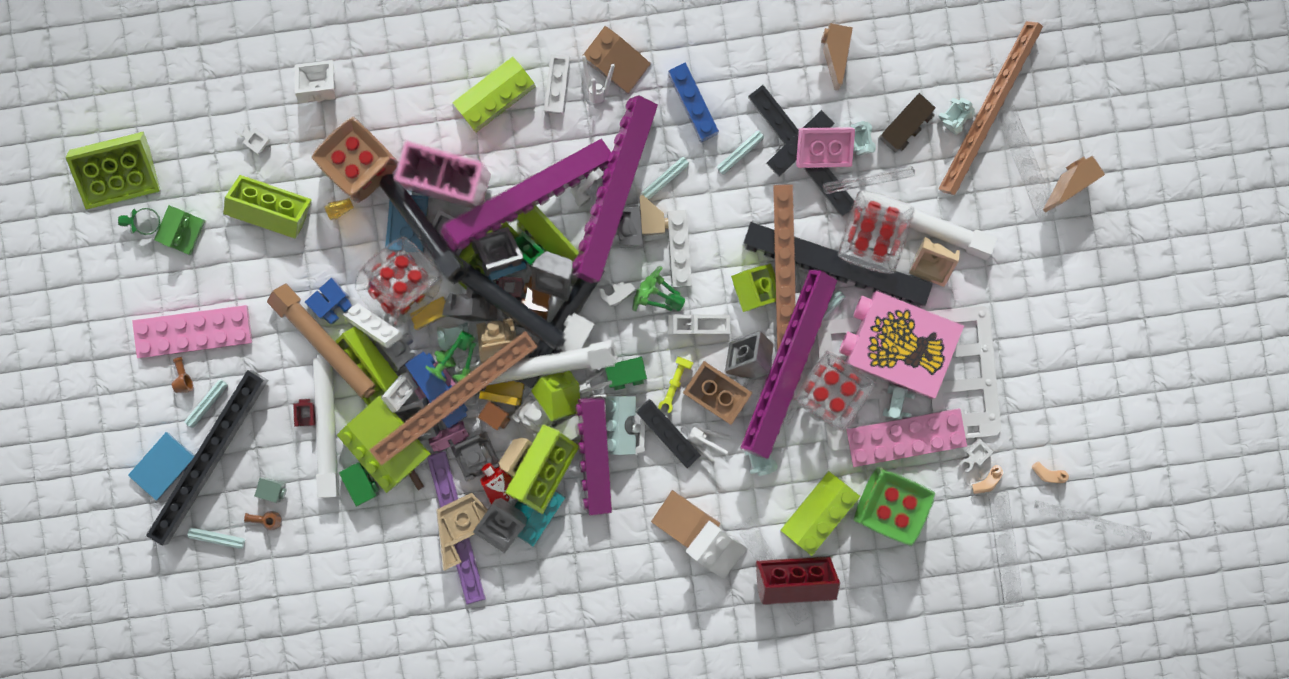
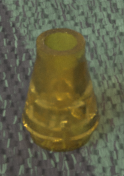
(338, 208)

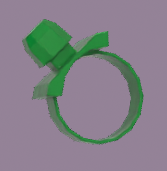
(124, 221)

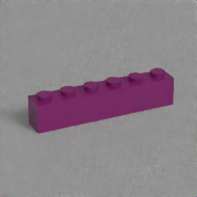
(594, 455)

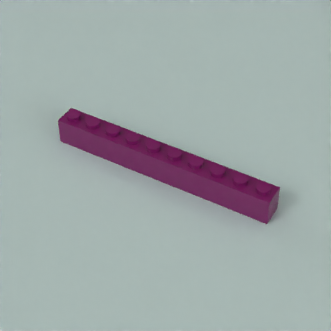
(614, 189)
(525, 195)
(789, 364)

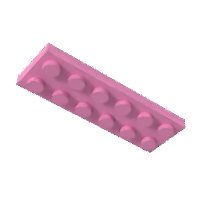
(192, 331)
(906, 437)

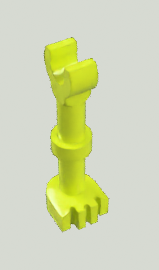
(675, 382)

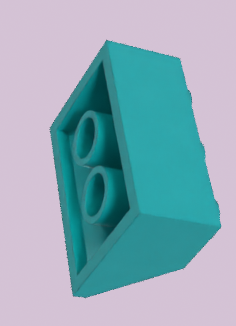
(537, 522)

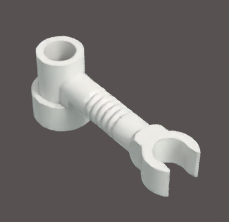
(580, 192)

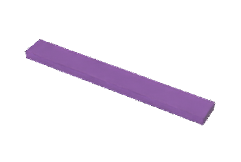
(446, 494)

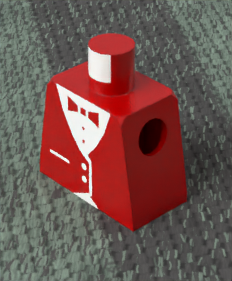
(496, 483)

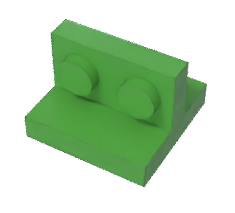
(179, 230)

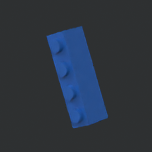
(693, 102)
(433, 386)

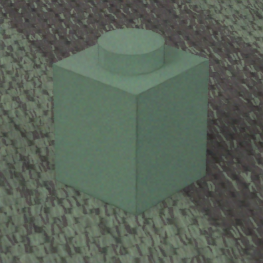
(270, 490)

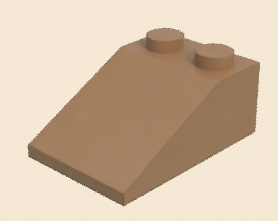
(836, 48)
(611, 49)
(1076, 178)
(717, 392)
(681, 519)

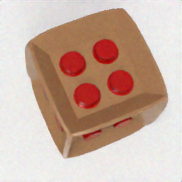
(354, 159)

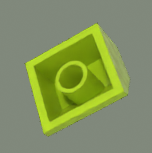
(755, 287)
(557, 394)

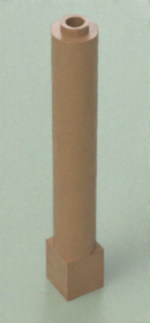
(287, 304)

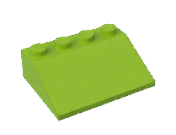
(113, 170)
(370, 428)

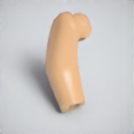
(1046, 475)
(990, 482)

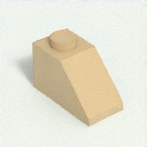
(652, 218)

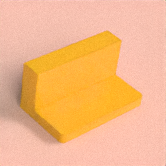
(430, 314)
(505, 392)

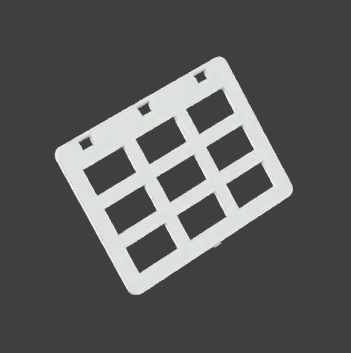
(987, 422)

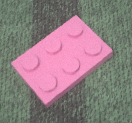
(825, 147)

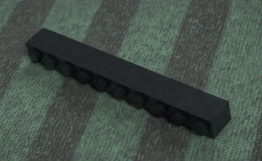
(827, 260)
(207, 457)

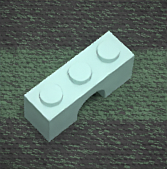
(617, 411)

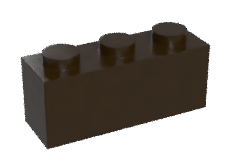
(908, 123)

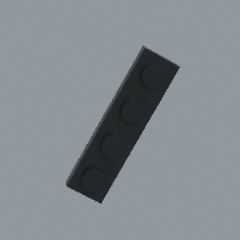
(788, 153)
(668, 433)

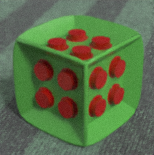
(894, 506)

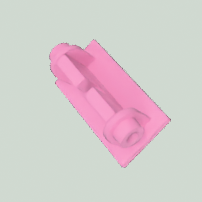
(456, 433)

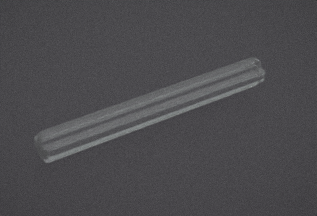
(867, 180)

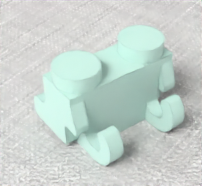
(957, 115)
(862, 141)
(448, 336)
(897, 402)
(761, 465)

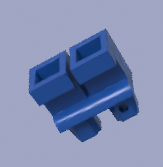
(324, 308)

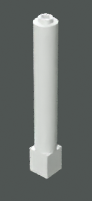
(975, 243)
(595, 356)
(327, 476)

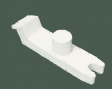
(640, 429)

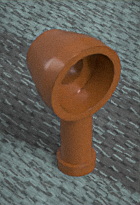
(183, 382)
(277, 520)

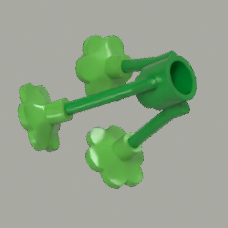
(647, 287)
(464, 341)

